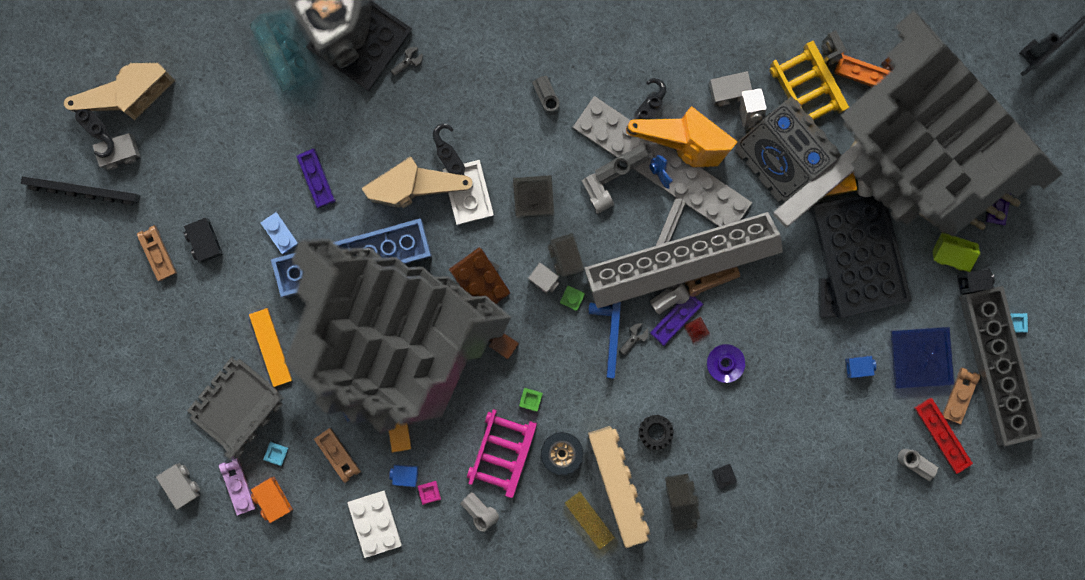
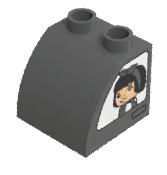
(335, 26)

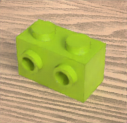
(956, 252)

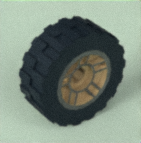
(558, 464)

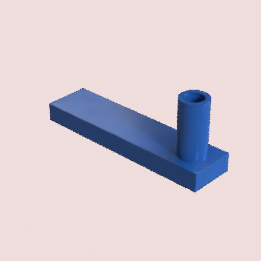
(613, 311)

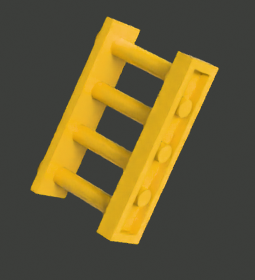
(820, 70)

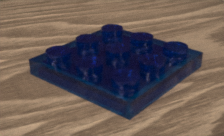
(922, 357)

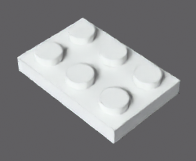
(473, 203)
(374, 524)

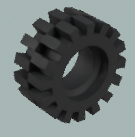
(664, 440)

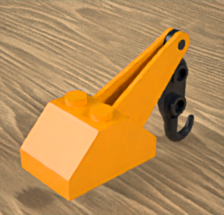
(693, 136)

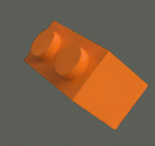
(271, 500)

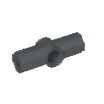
(633, 159)

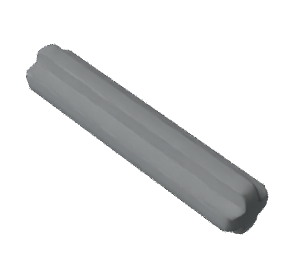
(671, 221)

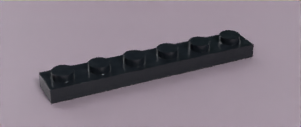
(73, 189)

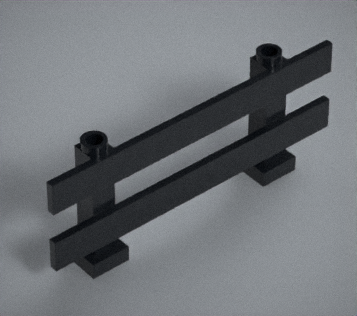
(1038, 52)

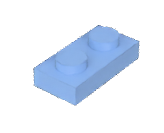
(279, 233)

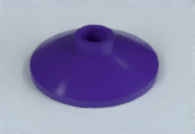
(733, 356)

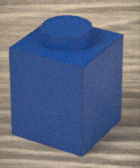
(860, 366)
(404, 475)

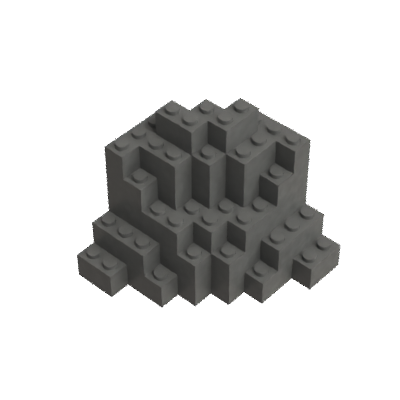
(939, 137)
(384, 335)

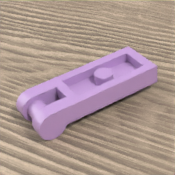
(237, 487)

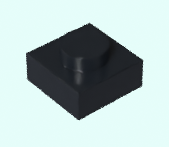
(724, 476)

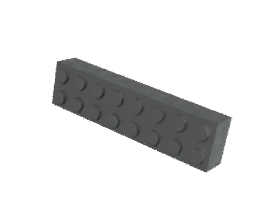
(1000, 366)

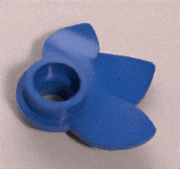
(658, 167)

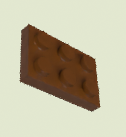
(479, 277)

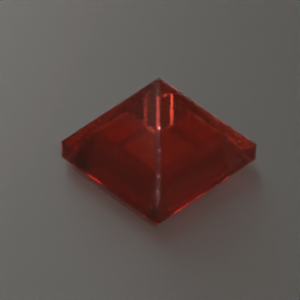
(696, 329)

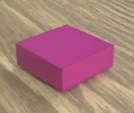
(429, 492)

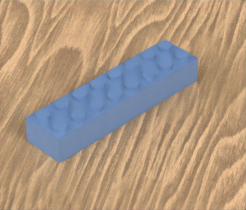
(403, 241)

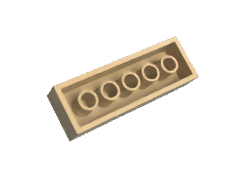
(619, 490)

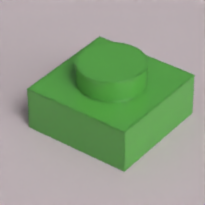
(572, 298)
(530, 399)

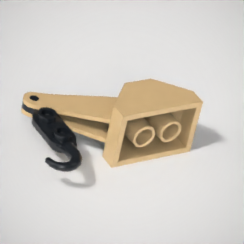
(132, 93)
(406, 180)

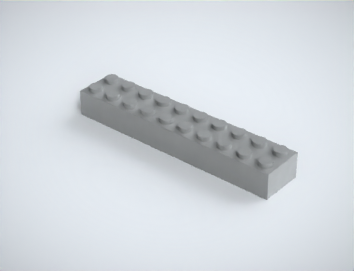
(683, 259)

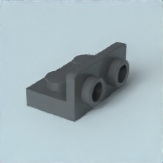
(834, 47)

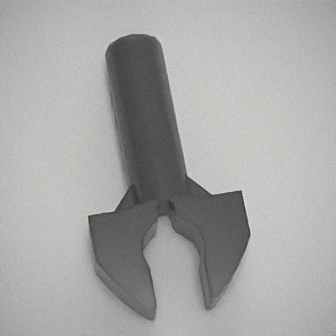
(407, 61)
(633, 339)

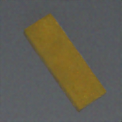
(589, 520)

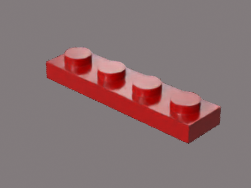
(943, 435)

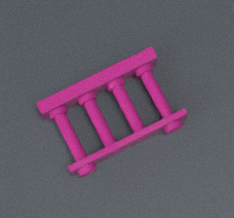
(514, 466)

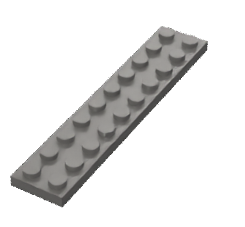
(691, 184)

